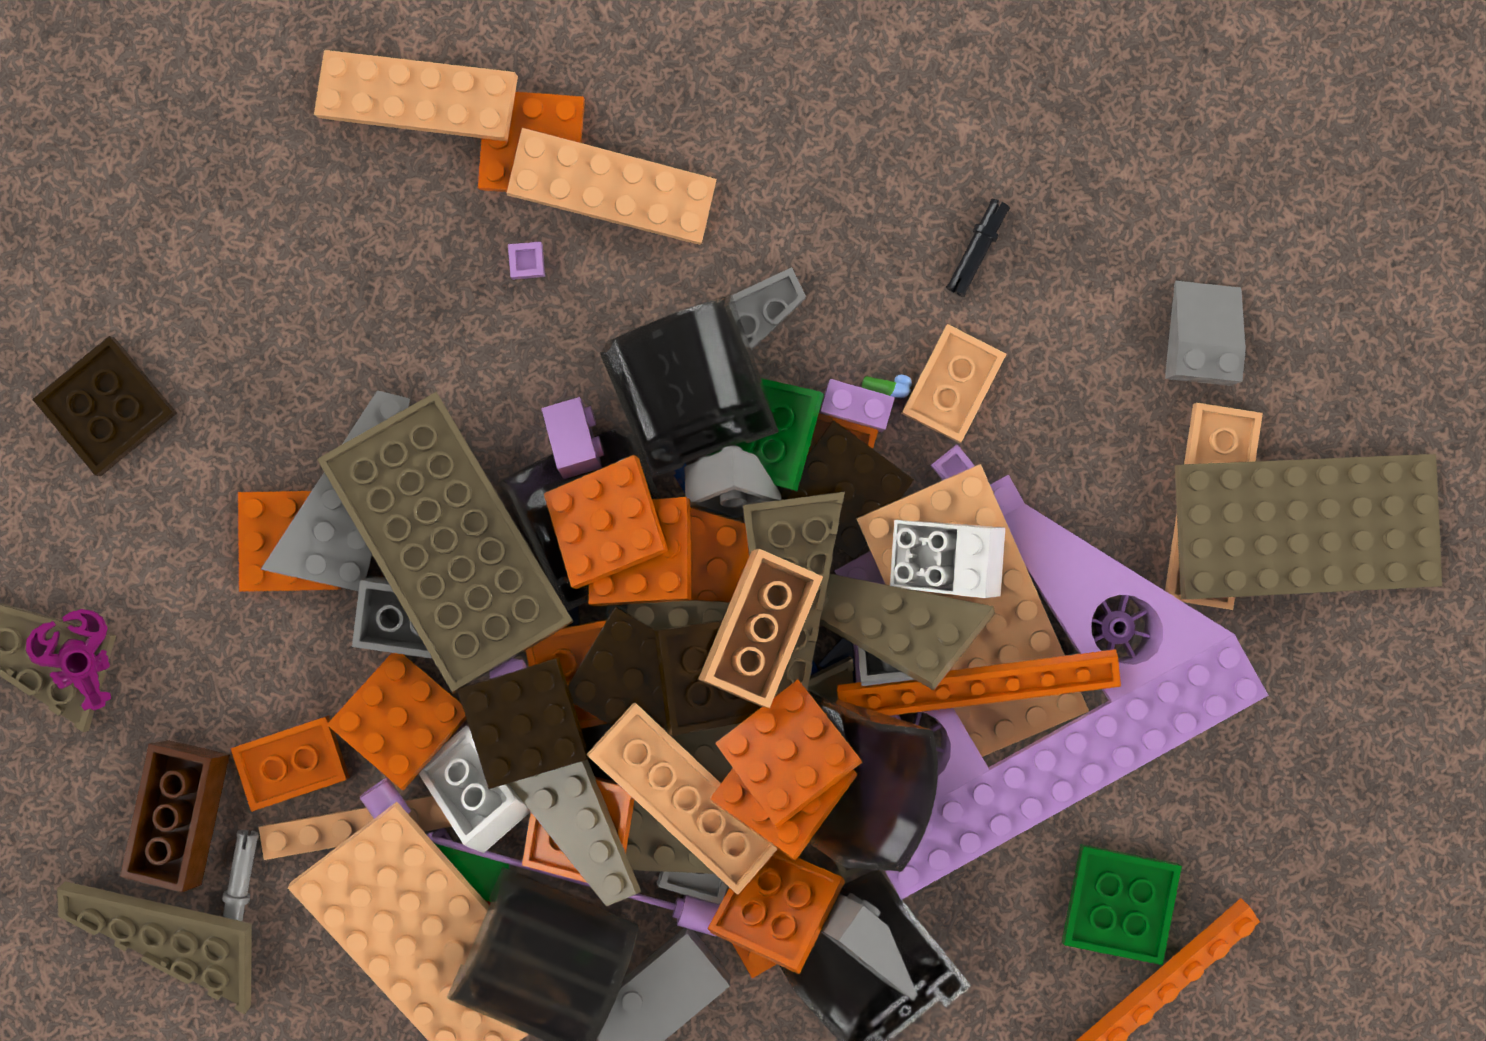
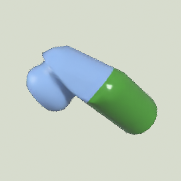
(896, 389)

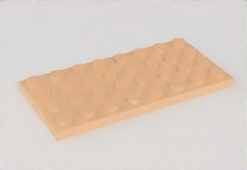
(1016, 630)
(403, 921)

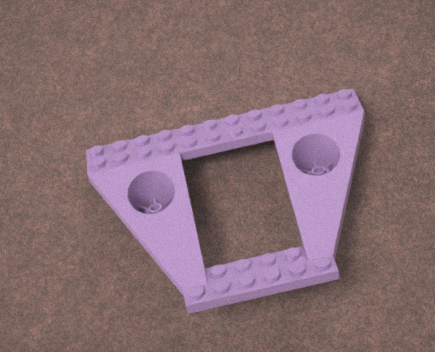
(1171, 690)

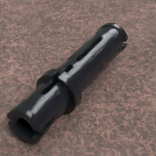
(983, 236)

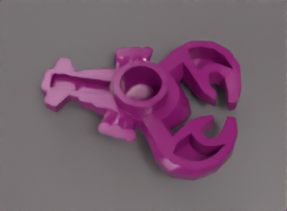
(75, 656)

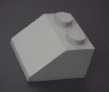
(728, 482)

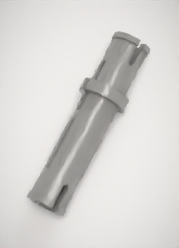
(237, 893)

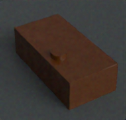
(174, 815)

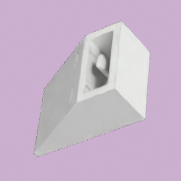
(948, 558)

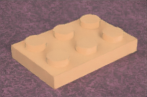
(953, 383)

